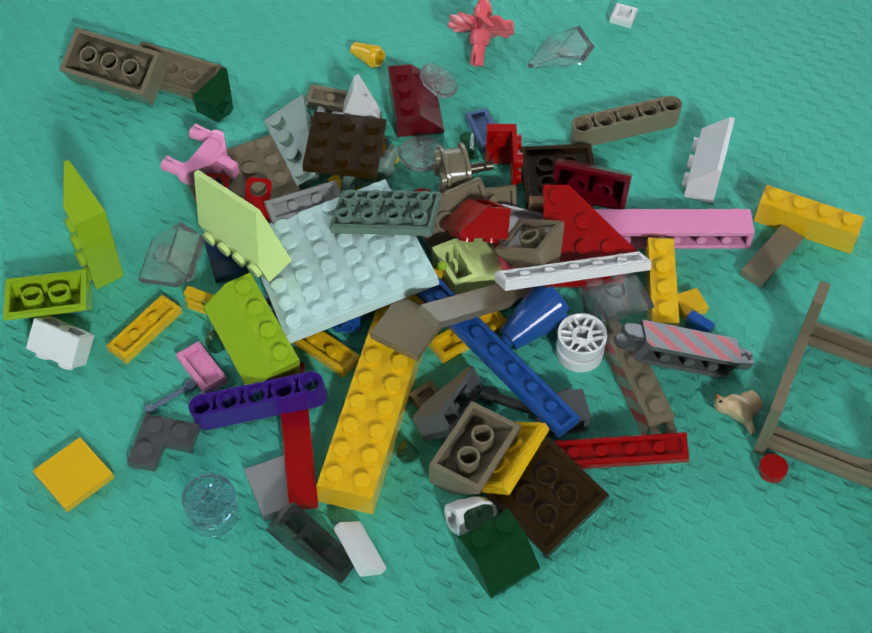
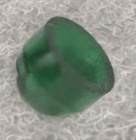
(212, 337)
(407, 450)

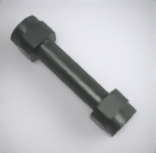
(490, 395)

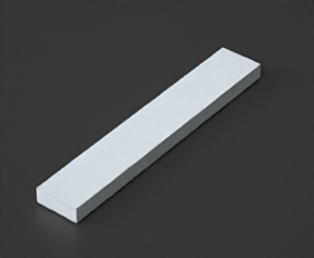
(572, 270)

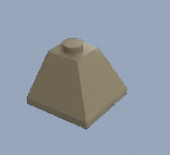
(532, 243)

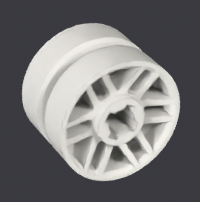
(581, 342)

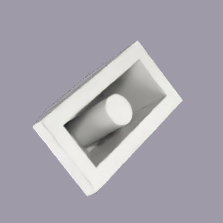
(360, 101)

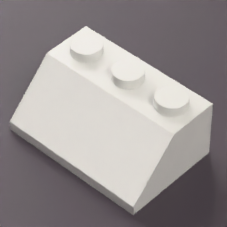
(708, 161)

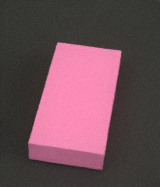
(202, 368)

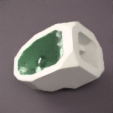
(468, 514)

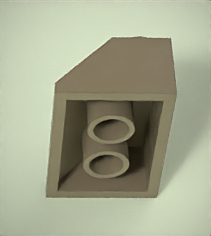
(472, 450)

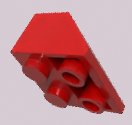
(478, 220)

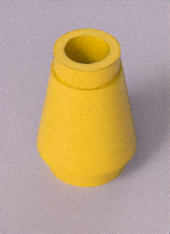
(369, 54)

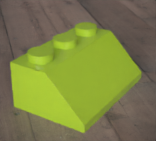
(47, 295)

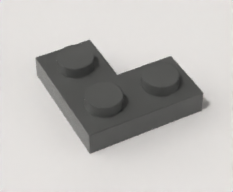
(156, 435)

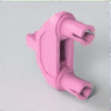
(210, 157)

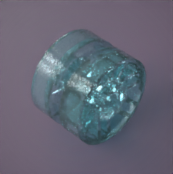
(210, 504)

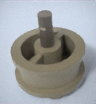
(454, 167)

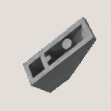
(444, 409)

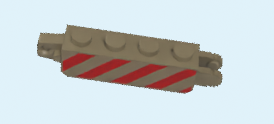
(639, 387)

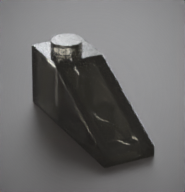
(310, 542)

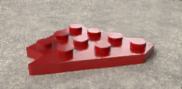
(585, 230)

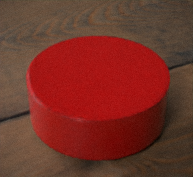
(773, 468)

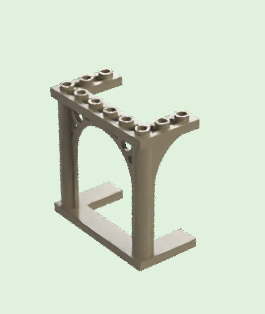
(800, 447)

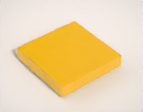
(73, 474)

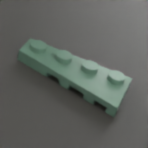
(290, 133)

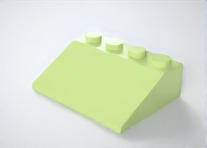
(238, 229)

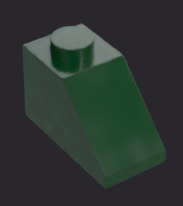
(215, 97)

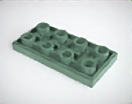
(386, 212)

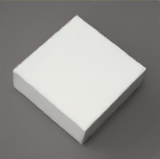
(623, 15)

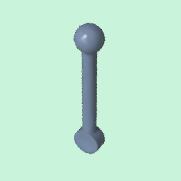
(189, 386)

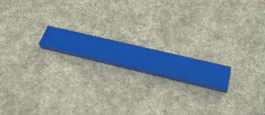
(509, 368)

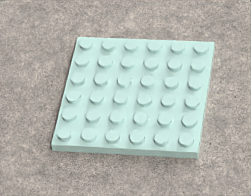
(339, 273)

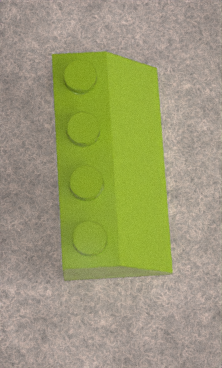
(251, 332)

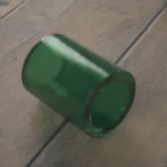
(469, 141)

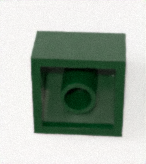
(498, 553)

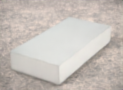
(360, 548)

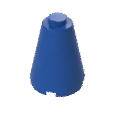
(534, 317)

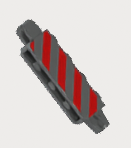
(683, 349)

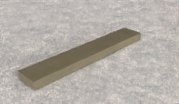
(470, 305)

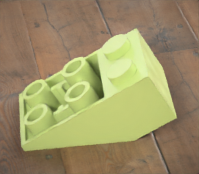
(468, 264)

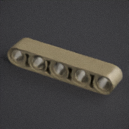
(626, 121)

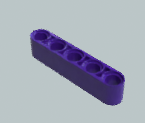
(245, 400)

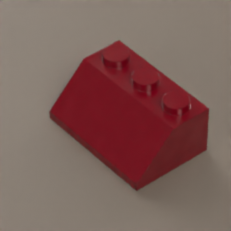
(413, 105)
(593, 183)

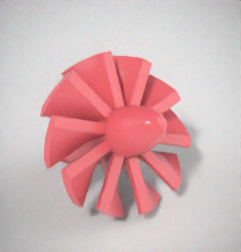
(481, 29)

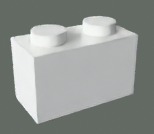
(59, 342)

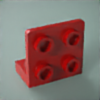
(503, 147)

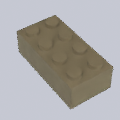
(114, 66)

